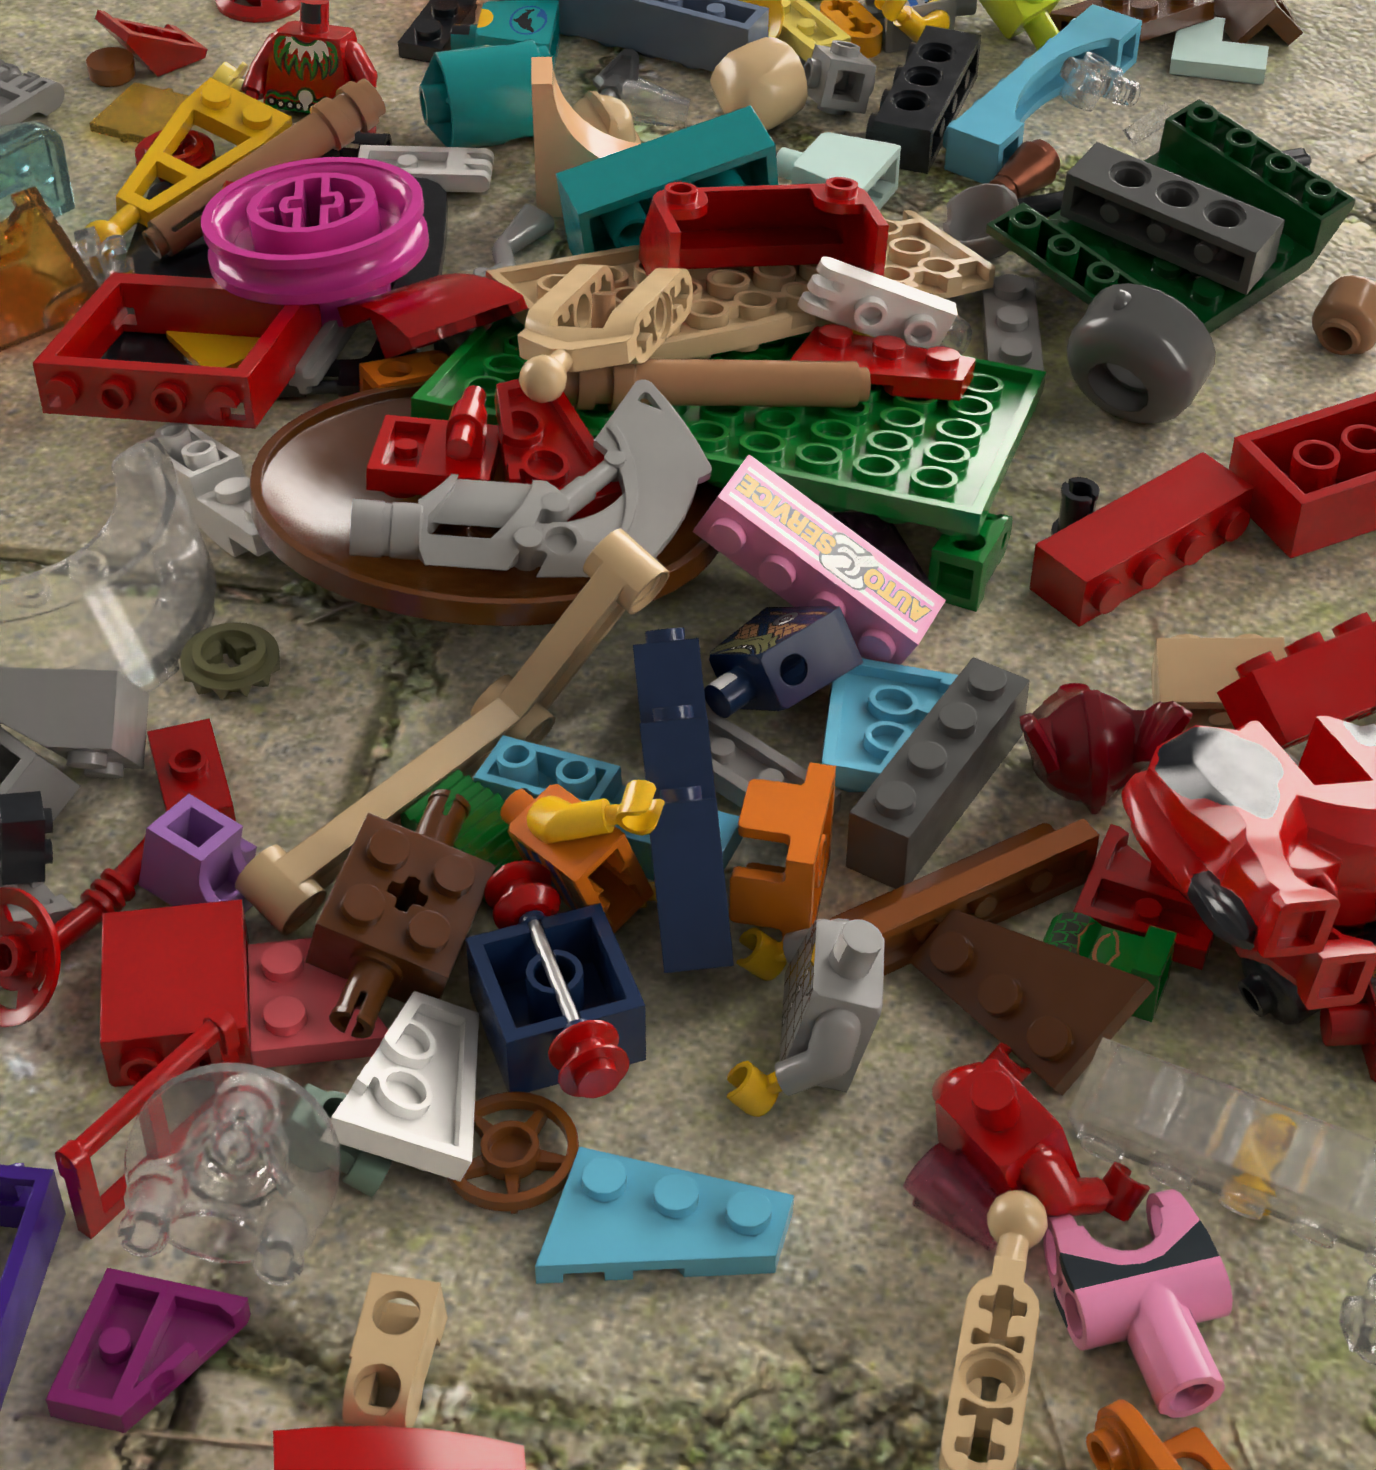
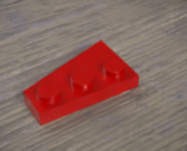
(893, 363)
(547, 444)

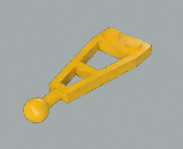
(215, 109)

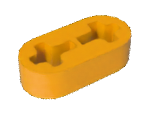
(857, 23)

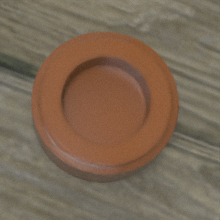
(111, 66)

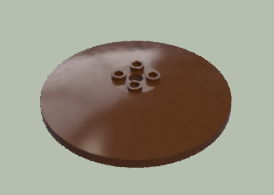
(304, 509)

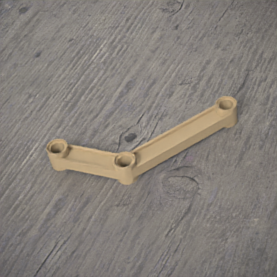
(622, 578)

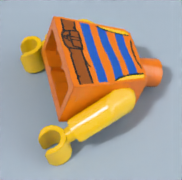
(584, 848)

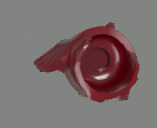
(1094, 743)

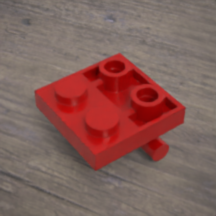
(421, 453)

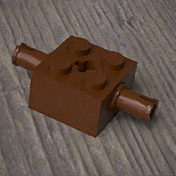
(399, 912)

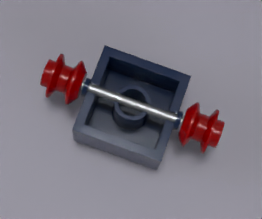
(553, 989)

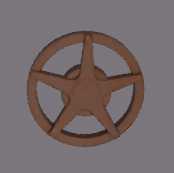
(513, 1152)

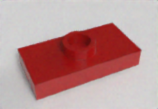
(191, 764)

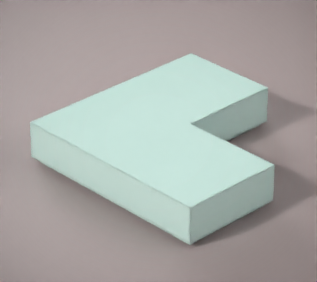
(1203, 54)

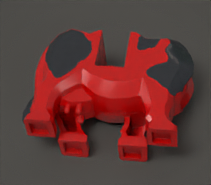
(1270, 846)

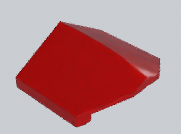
(154, 47)

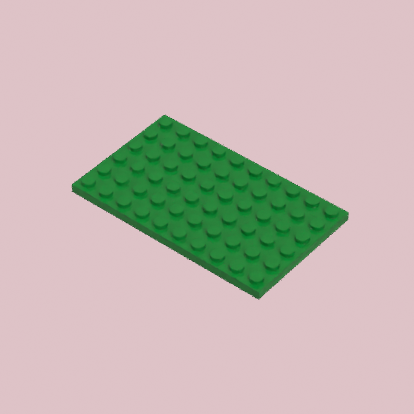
(883, 458)

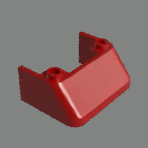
(763, 226)

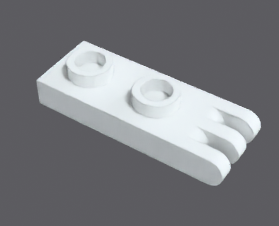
(452, 167)
(876, 304)

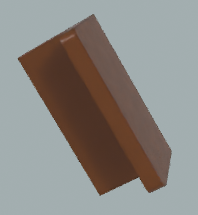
(1249, 17)

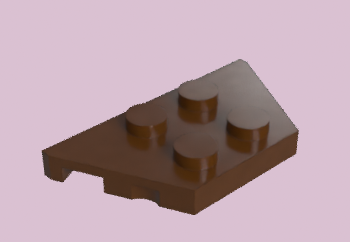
(1157, 16)

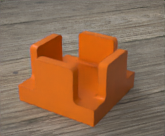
(803, 820)

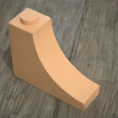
(560, 136)

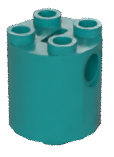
(480, 94)

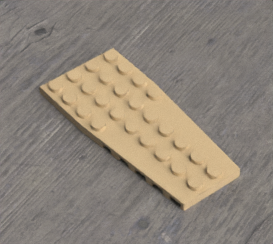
(760, 303)

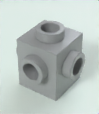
(839, 78)

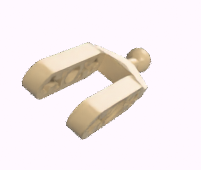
(561, 336)
(996, 1342)

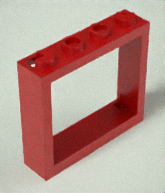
(79, 383)

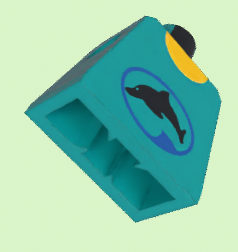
(512, 23)

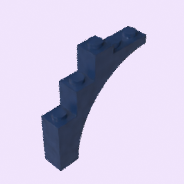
(687, 835)

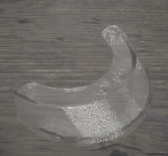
(127, 593)

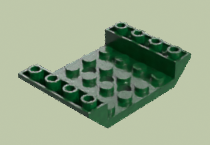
(1216, 154)

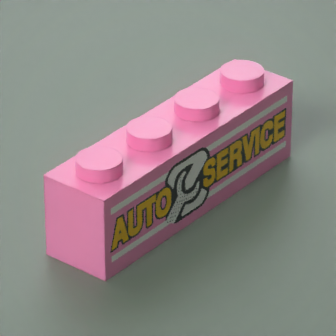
(818, 562)

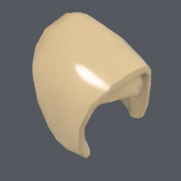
(763, 76)

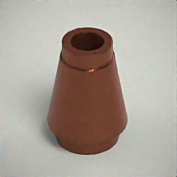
(1029, 168)

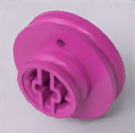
(316, 232)

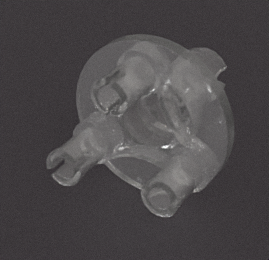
(230, 1170)

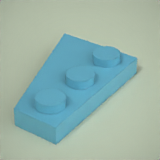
(873, 715)
(650, 1216)

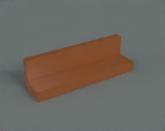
(984, 885)

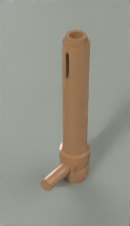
(327, 127)
(719, 380)

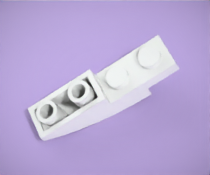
(213, 486)

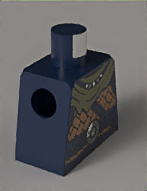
(780, 659)

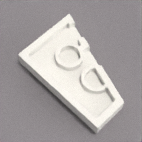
(418, 1090)

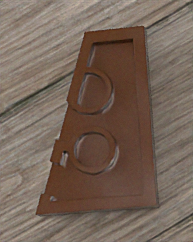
(1030, 993)

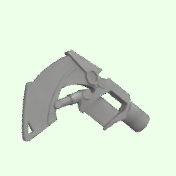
(643, 450)

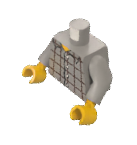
(827, 1008)

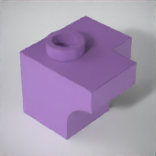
(194, 855)

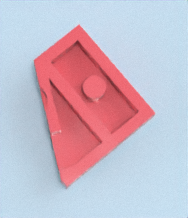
(293, 1007)

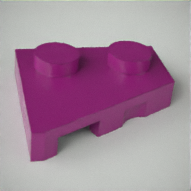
(139, 1347)

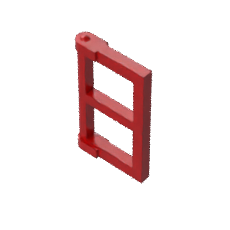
(73, 1159)

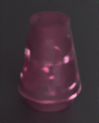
(953, 1193)

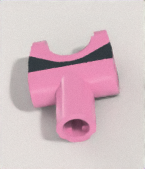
(1146, 1298)

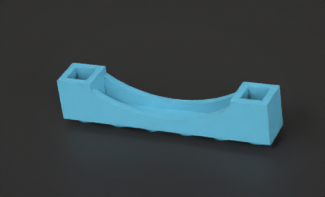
(994, 125)

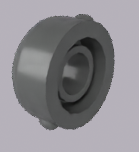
(1140, 354)

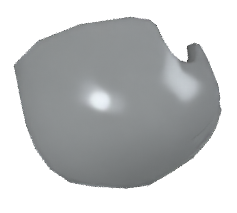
(972, 211)

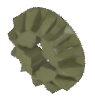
(245, 644)

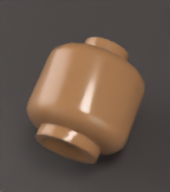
(1347, 316)

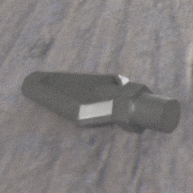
(613, 76)

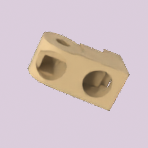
(393, 1351)

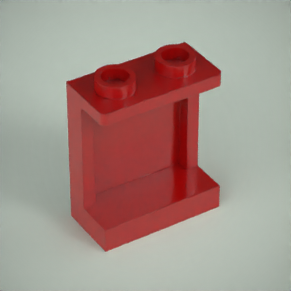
(164, 977)

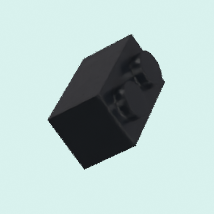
(23, 839)

